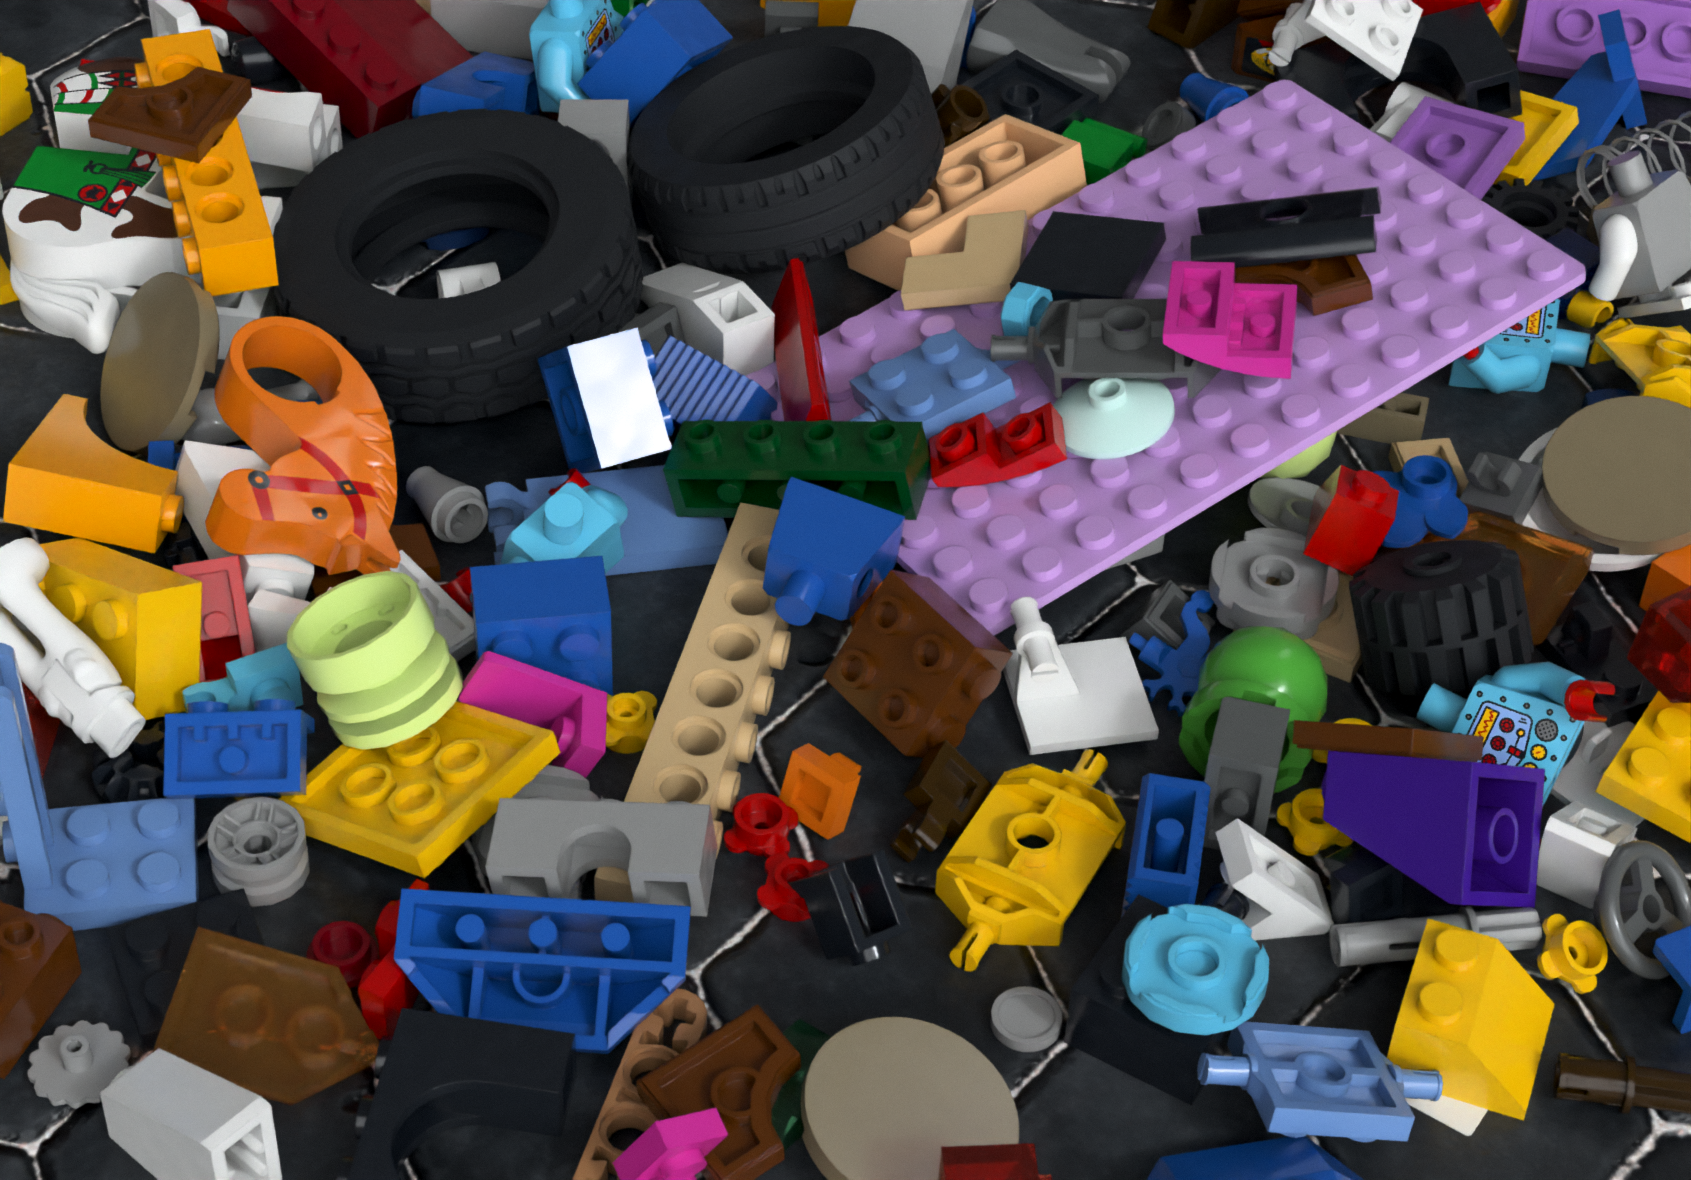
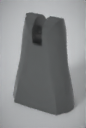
(1026, 28)

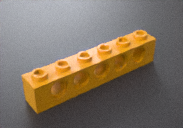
(219, 196)

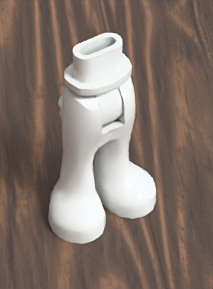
(74, 674)

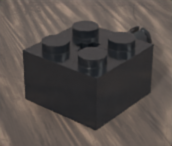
(1118, 1033)

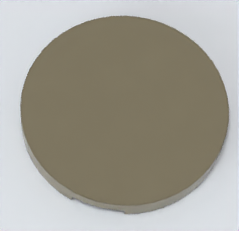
(158, 362)
(1623, 474)
(894, 1095)

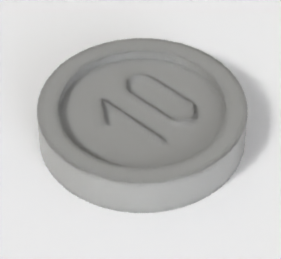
(1026, 1019)

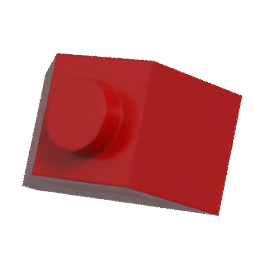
(1350, 519)

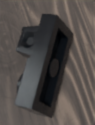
(1589, 650)

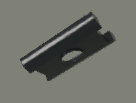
(1326, 227)

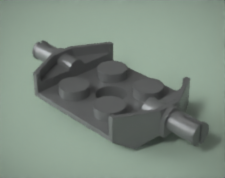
(1086, 342)

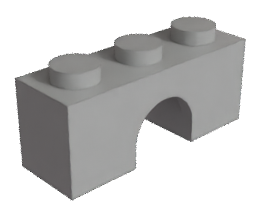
(548, 844)

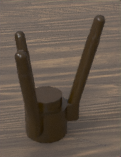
(959, 111)

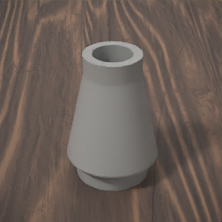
(449, 506)

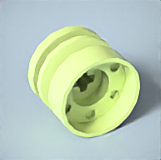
(375, 660)

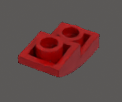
(982, 454)
(384, 985)

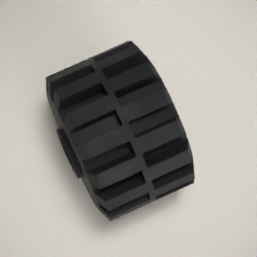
(1440, 615)

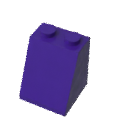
(1443, 822)

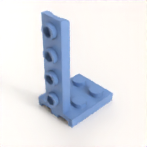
(90, 860)

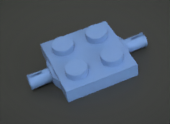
(934, 384)
(1320, 1081)

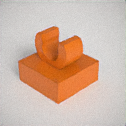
(820, 789)

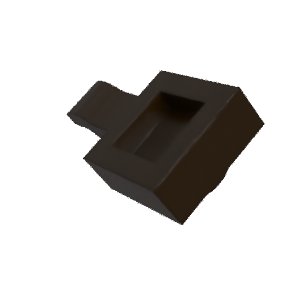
(946, 799)

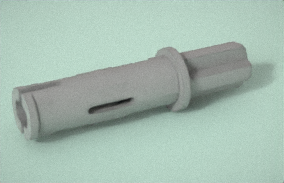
(1401, 937)

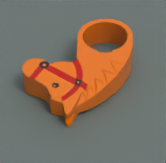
(329, 462)

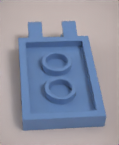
(650, 535)

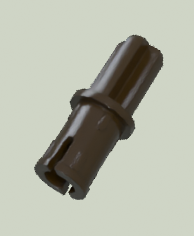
(1621, 1084)

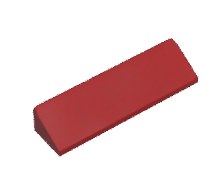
(799, 349)

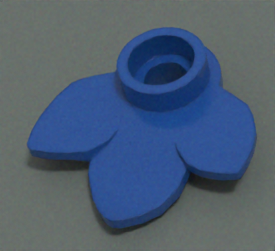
(1424, 502)

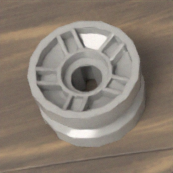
(260, 849)

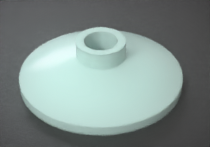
(1114, 416)

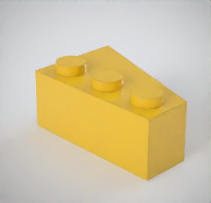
(135, 614)

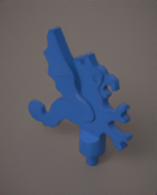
(1177, 667)

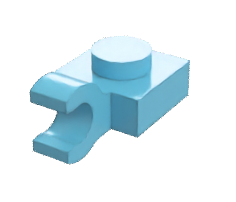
(252, 678)

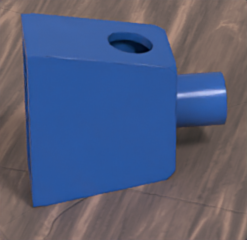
(828, 553)

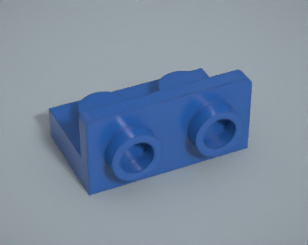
(237, 751)

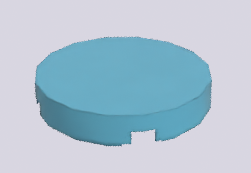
(1195, 970)

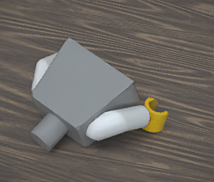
(1640, 237)

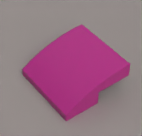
(1228, 322)

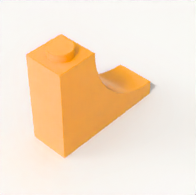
(86, 489)

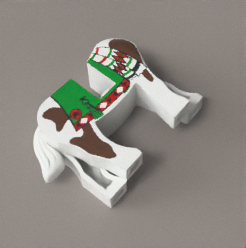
(96, 214)

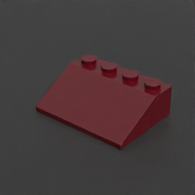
(355, 52)

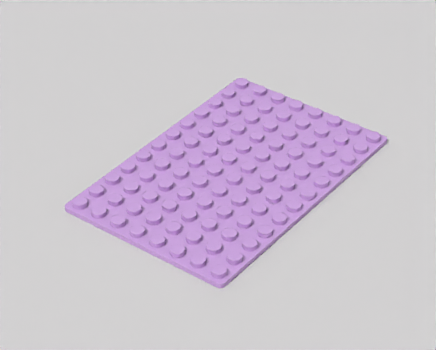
(1440, 284)

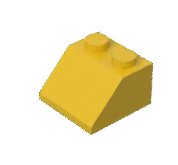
(1472, 1020)

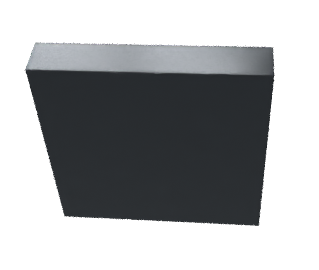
(1091, 256)

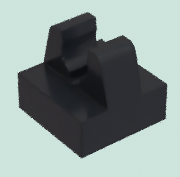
(1362, 887)

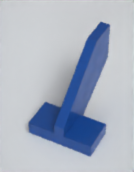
(1602, 93)

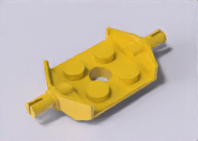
(1650, 355)
(1021, 892)

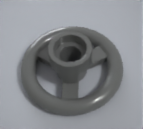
(1637, 908)

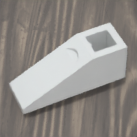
(716, 315)

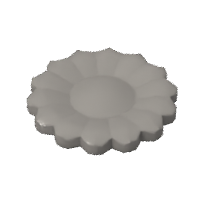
(77, 1063)

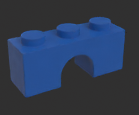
(481, 83)

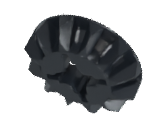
(118, 779)

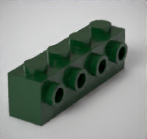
(752, 461)

